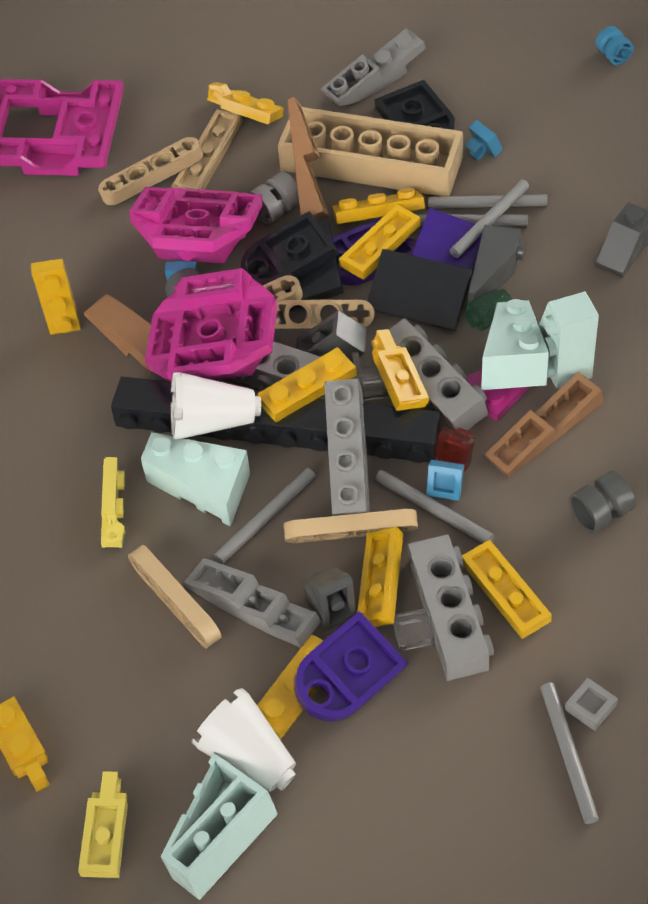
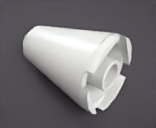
(209, 405)
(247, 742)

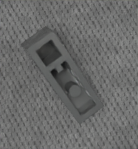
(496, 259)

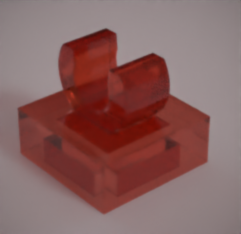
(455, 446)

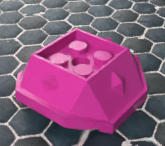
(194, 222)
(212, 327)

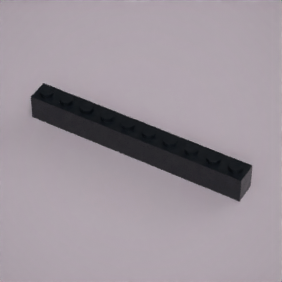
(388, 432)

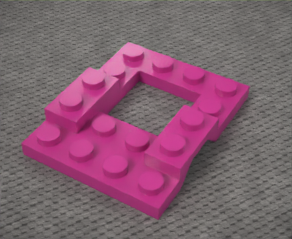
(81, 131)

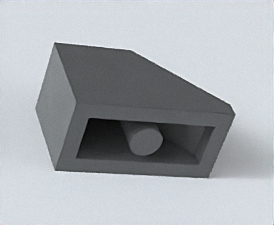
(624, 240)
(332, 333)
(331, 596)

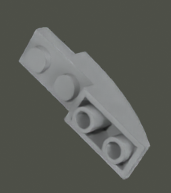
(369, 76)

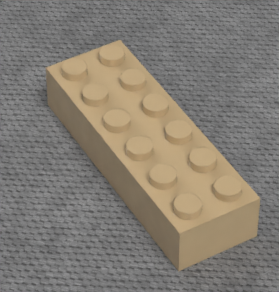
(379, 152)

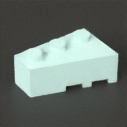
(570, 337)
(514, 349)
(199, 472)
(217, 828)

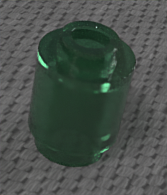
(482, 309)

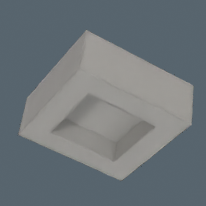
(591, 704)

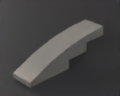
(252, 603)

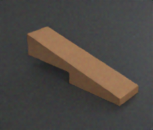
(304, 153)
(540, 429)

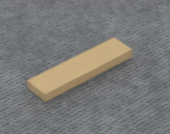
(214, 144)

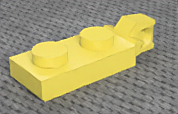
(112, 507)
(104, 830)

